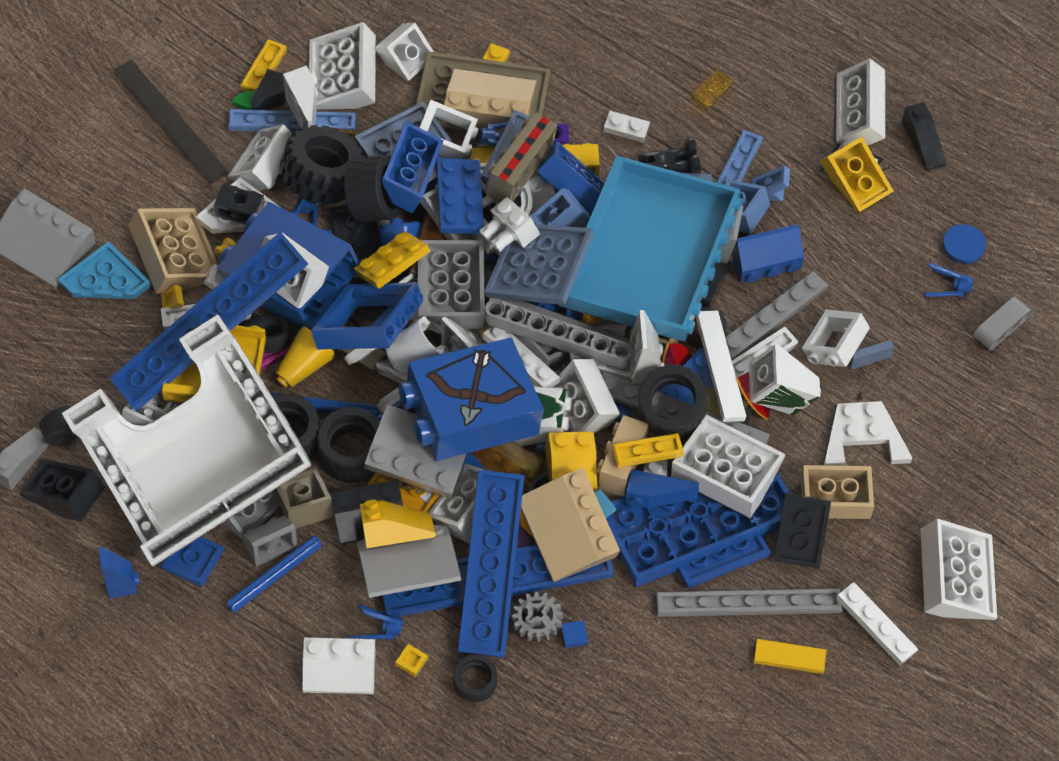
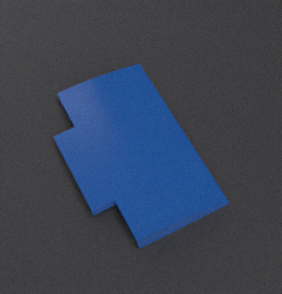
(693, 536)

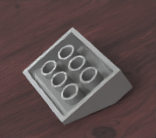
(43, 238)
(453, 282)
(400, 457)
(409, 564)

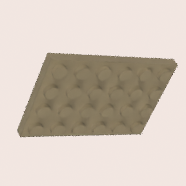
(440, 68)

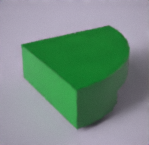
(243, 100)

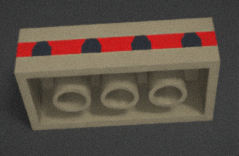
(521, 158)

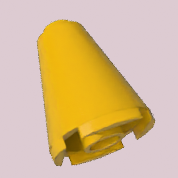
(302, 359)

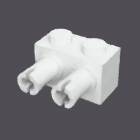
(514, 222)
(148, 413)

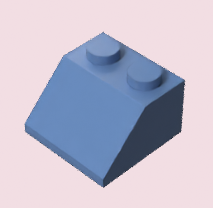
(754, 204)

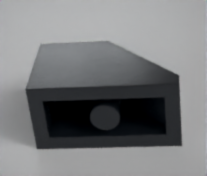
(269, 92)

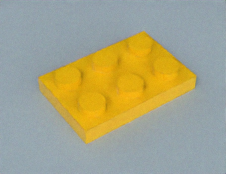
(391, 259)

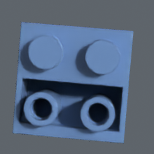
(562, 210)

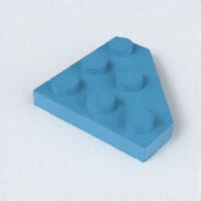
(105, 275)

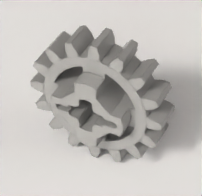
(537, 607)

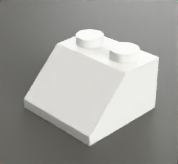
(404, 50)

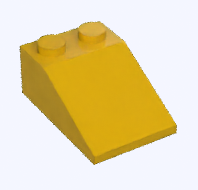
(857, 174)
(571, 452)
(392, 523)

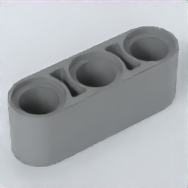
(1002, 323)

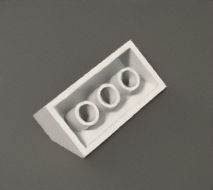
(861, 103)

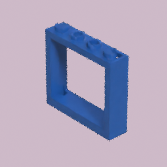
(331, 334)

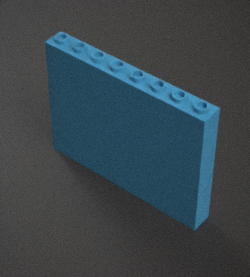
(653, 246)

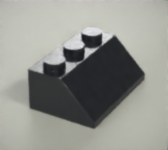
(347, 507)

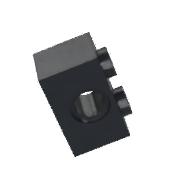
(237, 203)

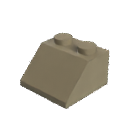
(305, 499)

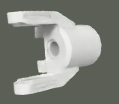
(407, 347)

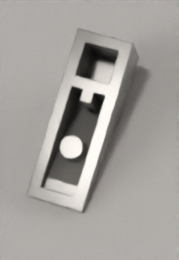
(20, 456)

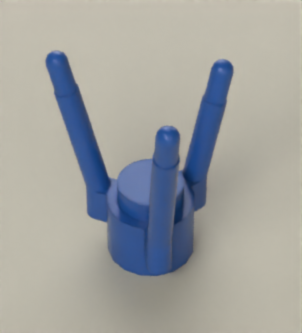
(489, 136)
(305, 207)
(961, 282)
(391, 625)

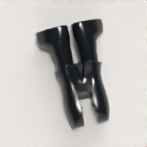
(667, 158)

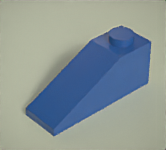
(656, 490)
(118, 574)

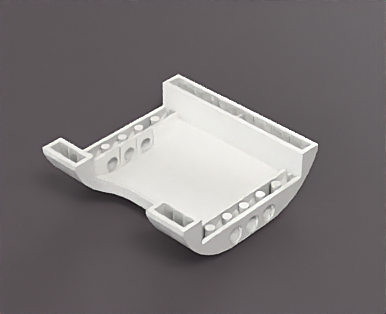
(198, 458)

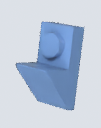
(774, 182)

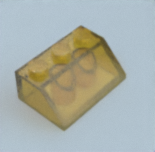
(511, 459)

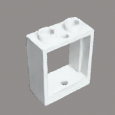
(457, 118)
(849, 322)

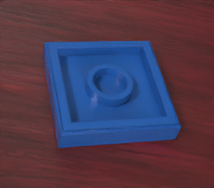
(194, 561)

